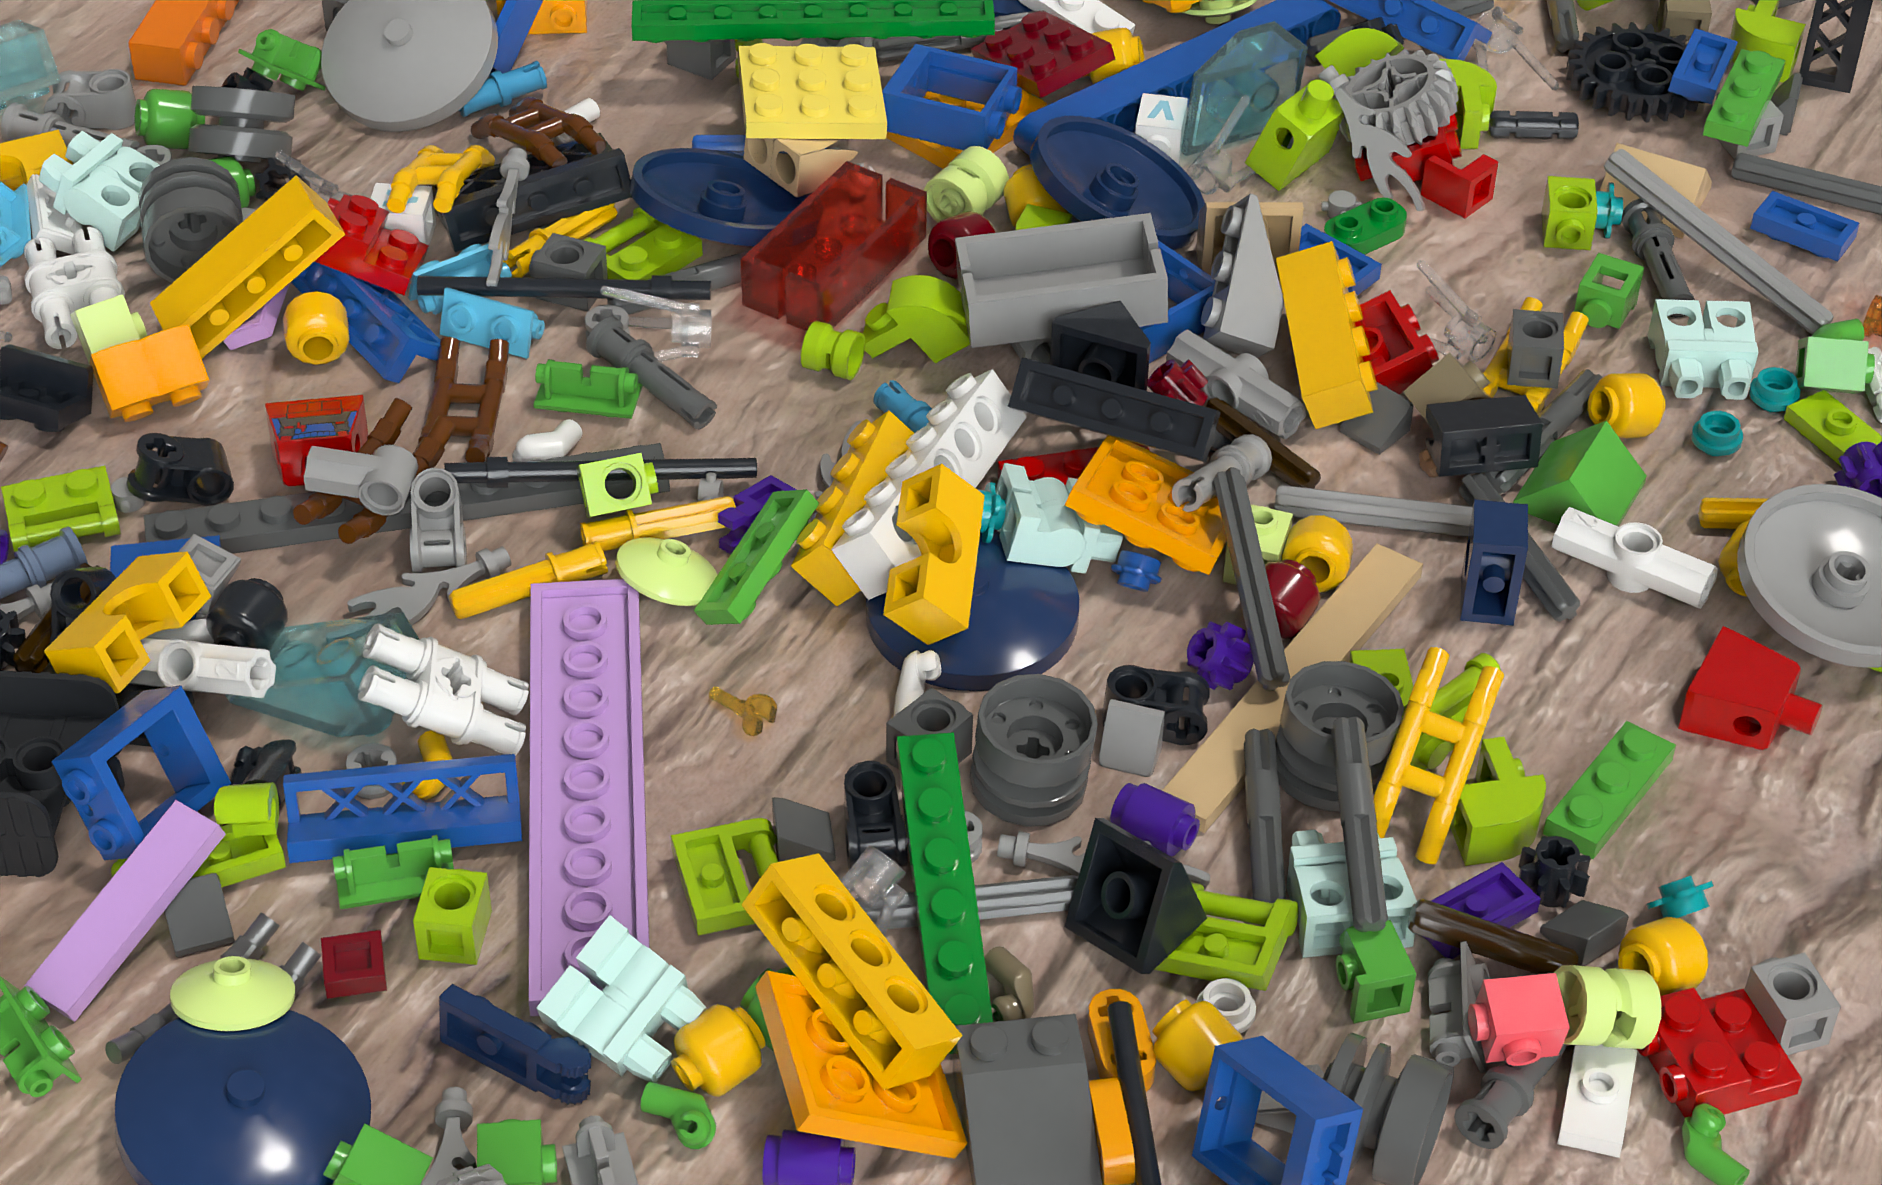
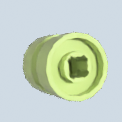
(968, 183)
(1609, 1006)

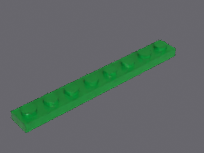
(797, 19)

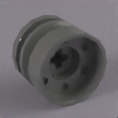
(186, 212)
(1304, 738)
(1033, 749)
(1398, 1113)

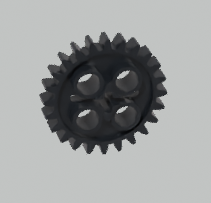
(1629, 71)

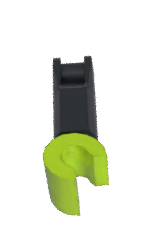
(256, 803)

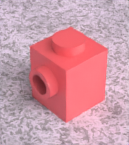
(1519, 1019)

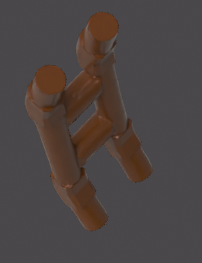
(534, 125)
(488, 395)
(385, 433)

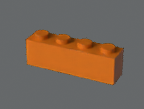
(176, 38)

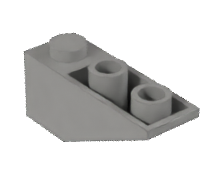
(1247, 291)

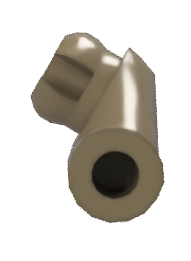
(1017, 985)

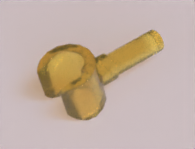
(750, 710)

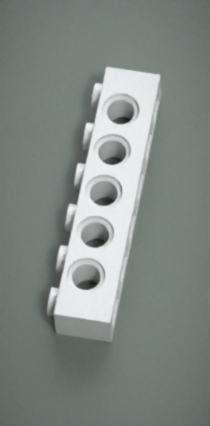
(963, 435)

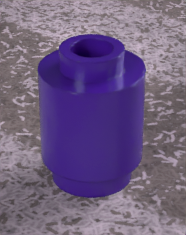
(1156, 817)
(807, 1160)

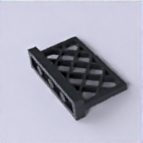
(542, 197)
(1116, 410)

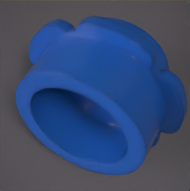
(1137, 570)

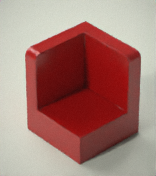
(1460, 189)

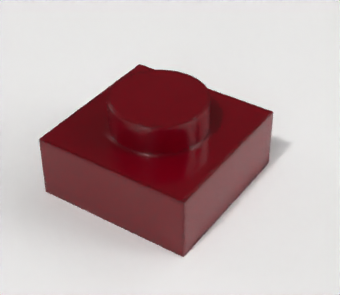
(353, 964)

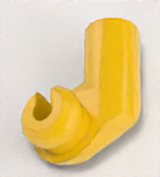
(432, 748)

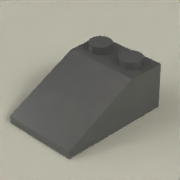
(1026, 1102)

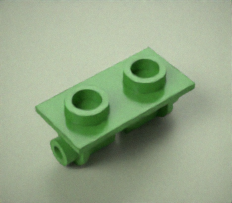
(285, 56)
(604, 393)
(374, 878)
(42, 1048)

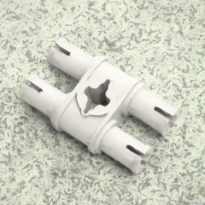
(69, 282)
(443, 690)

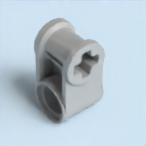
(96, 97)
(437, 531)

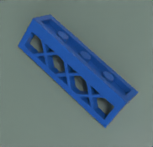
(1424, 24)
(377, 321)
(463, 821)

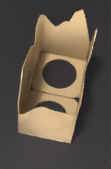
(797, 170)

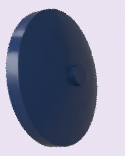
(1113, 173)
(710, 195)
(1017, 624)
(239, 1104)

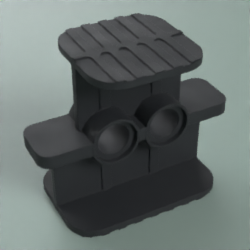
(38, 722)

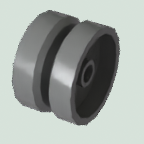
(240, 123)

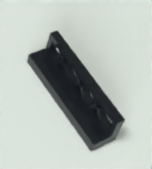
(1850, 41)

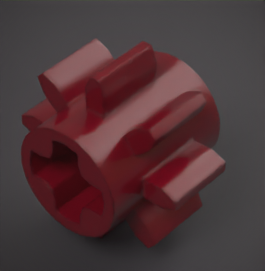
(1179, 382)

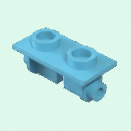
(14, 222)
(471, 262)
(483, 319)

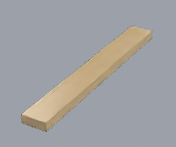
(1340, 626)

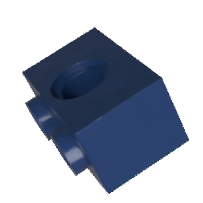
(1494, 562)

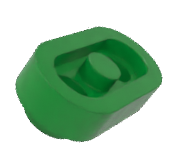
(1369, 225)

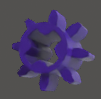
(1862, 468)
(1220, 654)

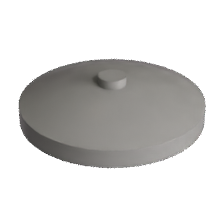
(408, 59)
(1817, 571)

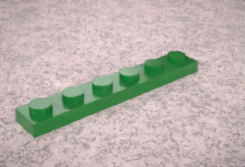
(943, 877)

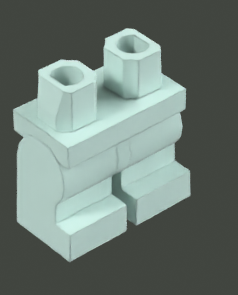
(100, 185)
(1705, 349)
(1044, 530)
(1321, 888)
(634, 1002)

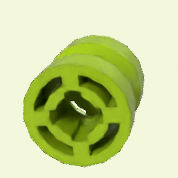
(833, 350)

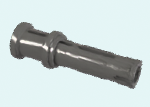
(1654, 244)
(622, 350)
(1503, 1095)

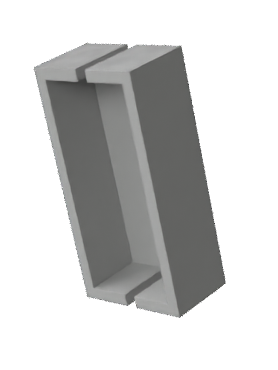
(1027, 277)

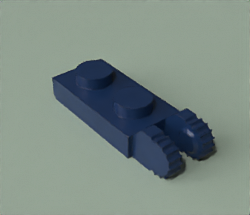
(514, 1046)

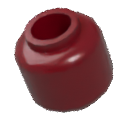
(942, 239)
(1293, 595)

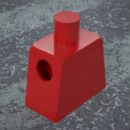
(1746, 694)

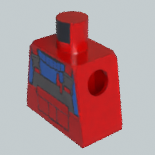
(318, 422)

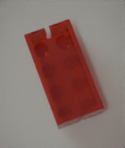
(833, 248)

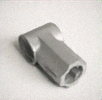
(378, 479)

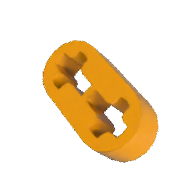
(1101, 1038)
(1112, 1132)

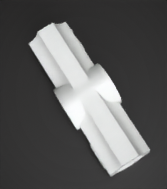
(1635, 557)
(207, 667)

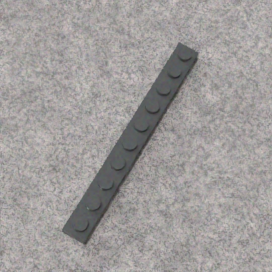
(271, 521)

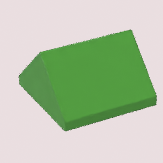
(1585, 473)

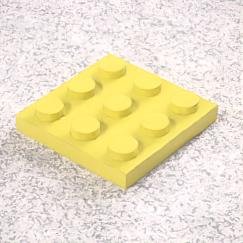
(811, 92)

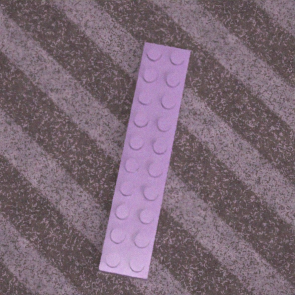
(584, 773)

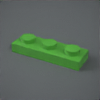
(1744, 97)
(756, 557)
(1610, 788)

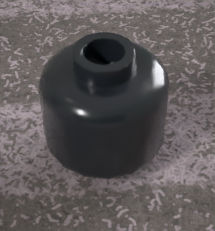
(248, 615)

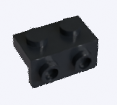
(43, 388)

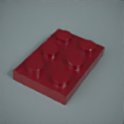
(1046, 52)

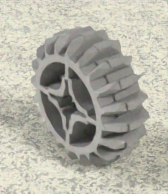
(1408, 93)

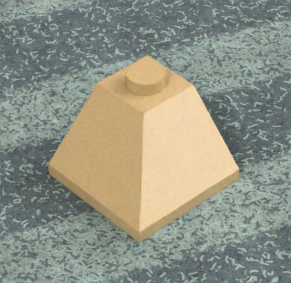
(1281, 223)

